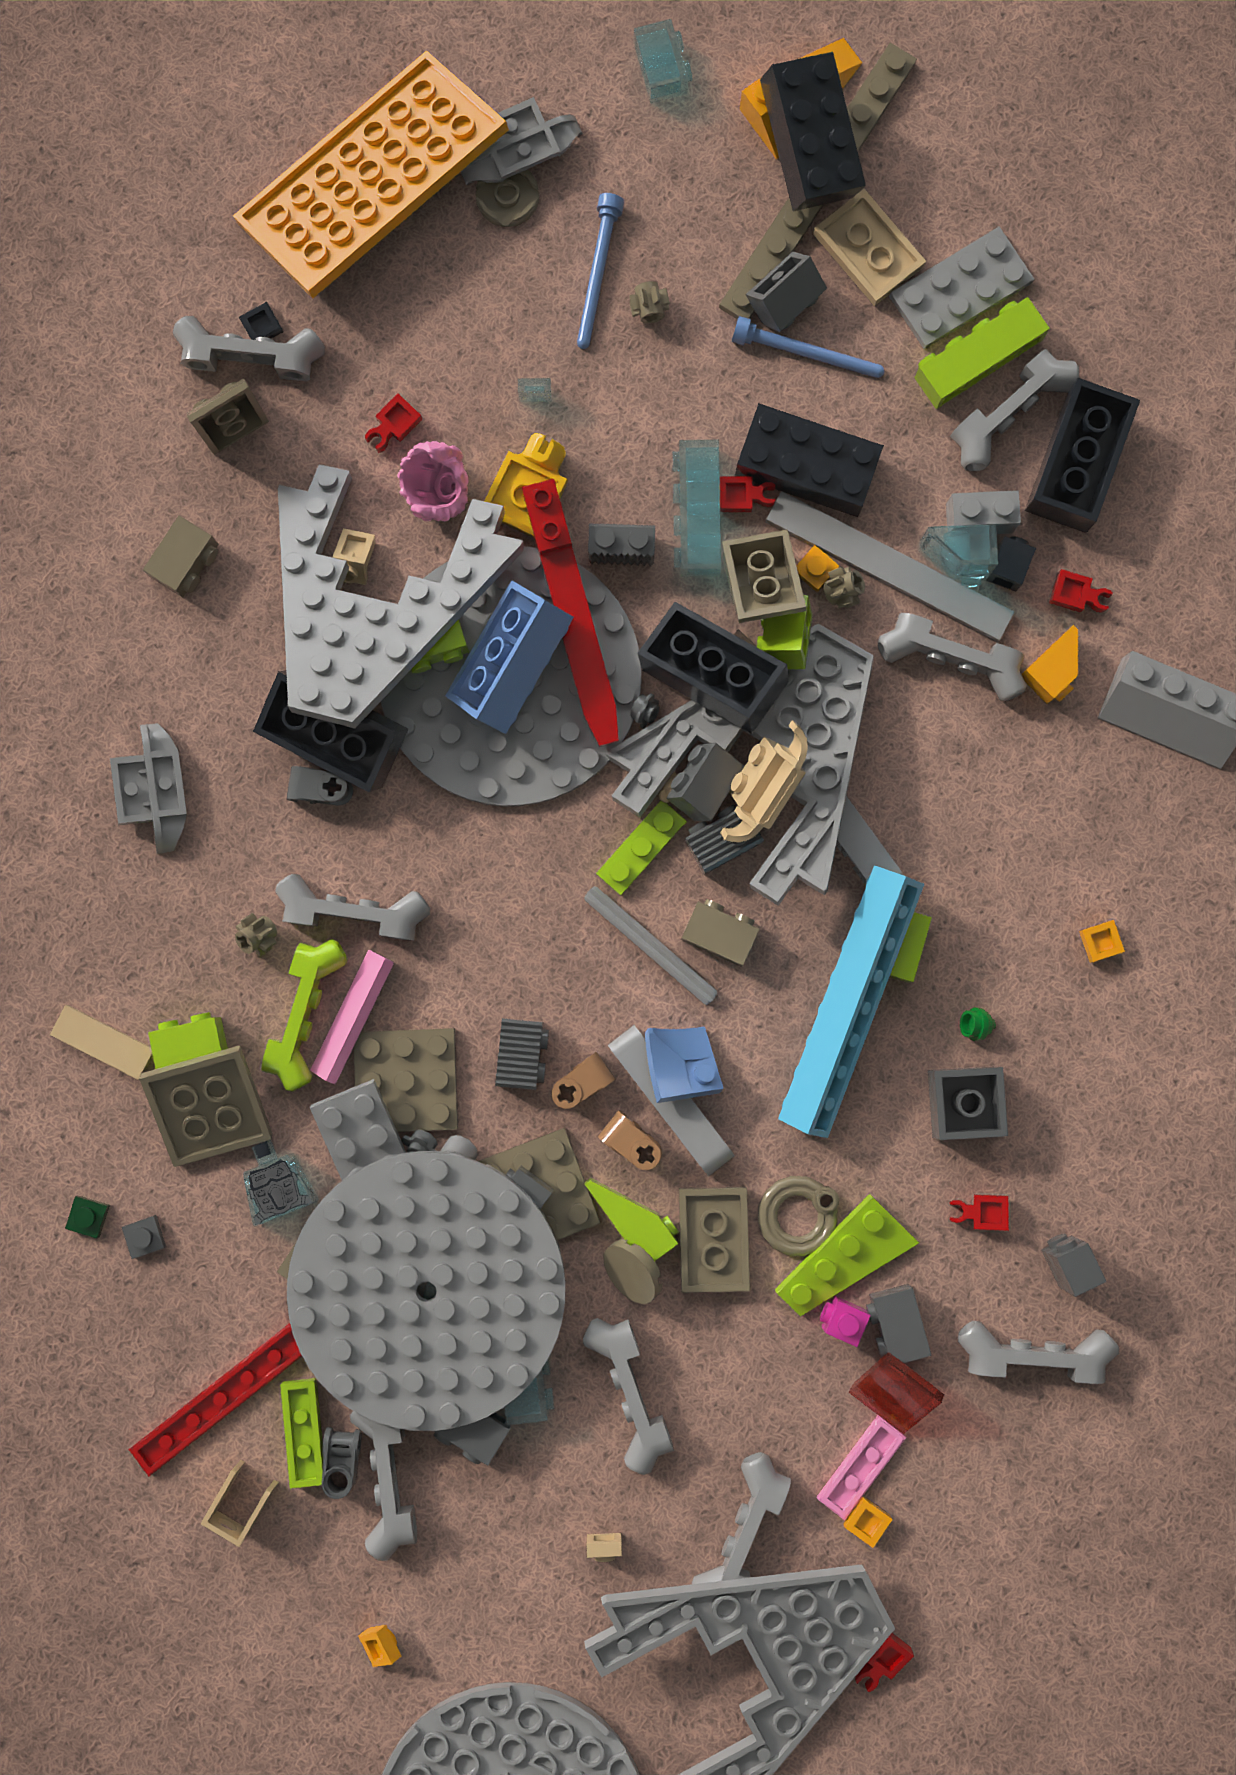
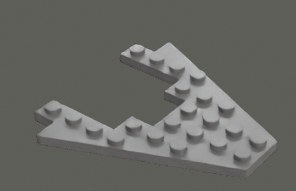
(357, 648)
(829, 708)
(800, 1627)

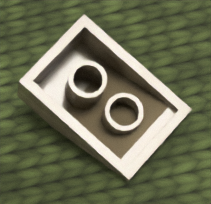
(227, 416)
(763, 576)

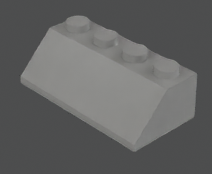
(1172, 709)

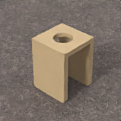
(214, 1518)

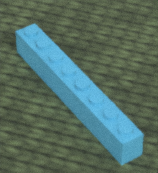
(850, 1002)

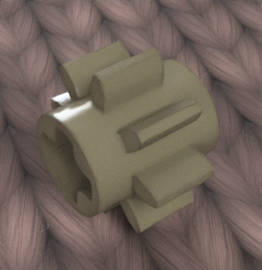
(649, 302)
(844, 587)
(256, 934)

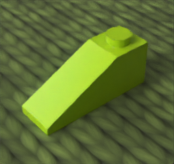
(635, 1221)

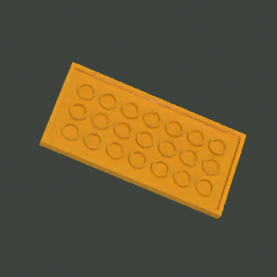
(370, 173)

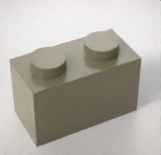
(182, 557)
(720, 932)

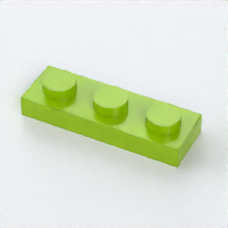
(641, 847)
(302, 1432)

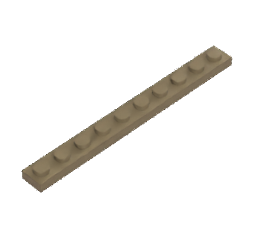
(791, 226)

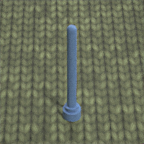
(609, 208)
(747, 332)

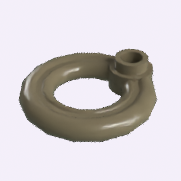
(787, 1188)

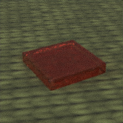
(896, 1393)

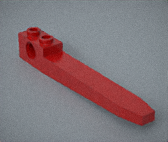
(569, 595)

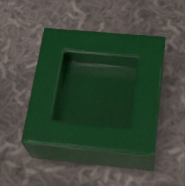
(87, 1216)

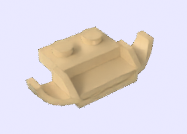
(766, 784)

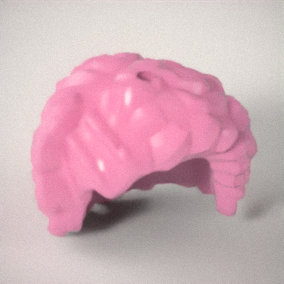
(434, 481)

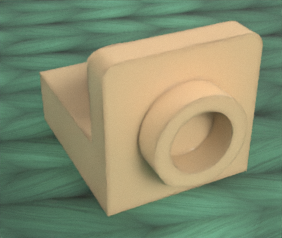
(357, 550)

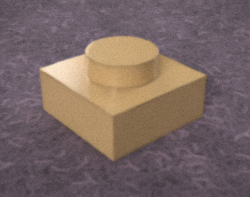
(604, 1546)

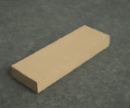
(102, 1042)

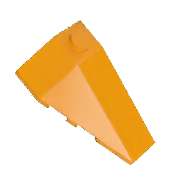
(753, 102)

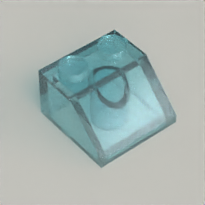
(962, 552)

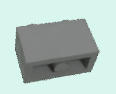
(985, 508)

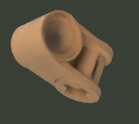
(587, 1080)
(625, 1139)

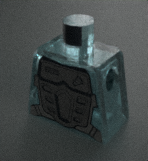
(276, 1185)

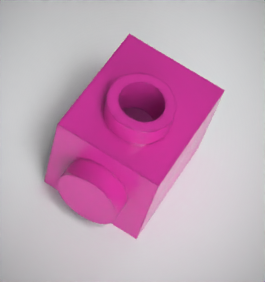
(844, 1320)

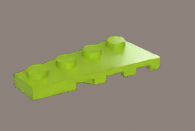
(852, 1251)

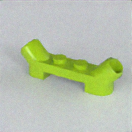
(283, 1056)

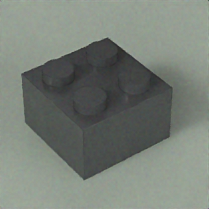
(967, 1103)

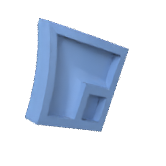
(681, 1064)

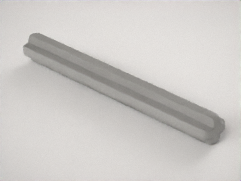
(650, 945)

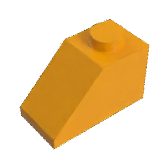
(1055, 668)

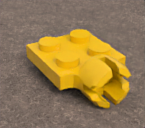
(535, 464)

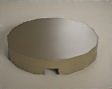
(508, 206)
(632, 1271)

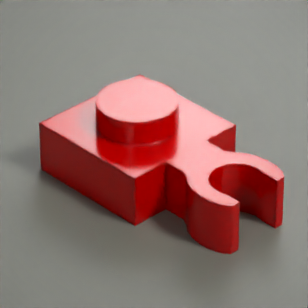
(395, 420)
(739, 494)
(1074, 591)
(988, 1212)
(886, 1661)

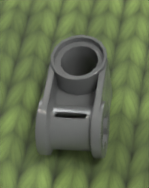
(314, 786)
(342, 1455)

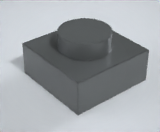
(143, 1237)

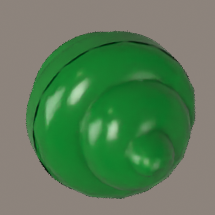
(976, 1024)

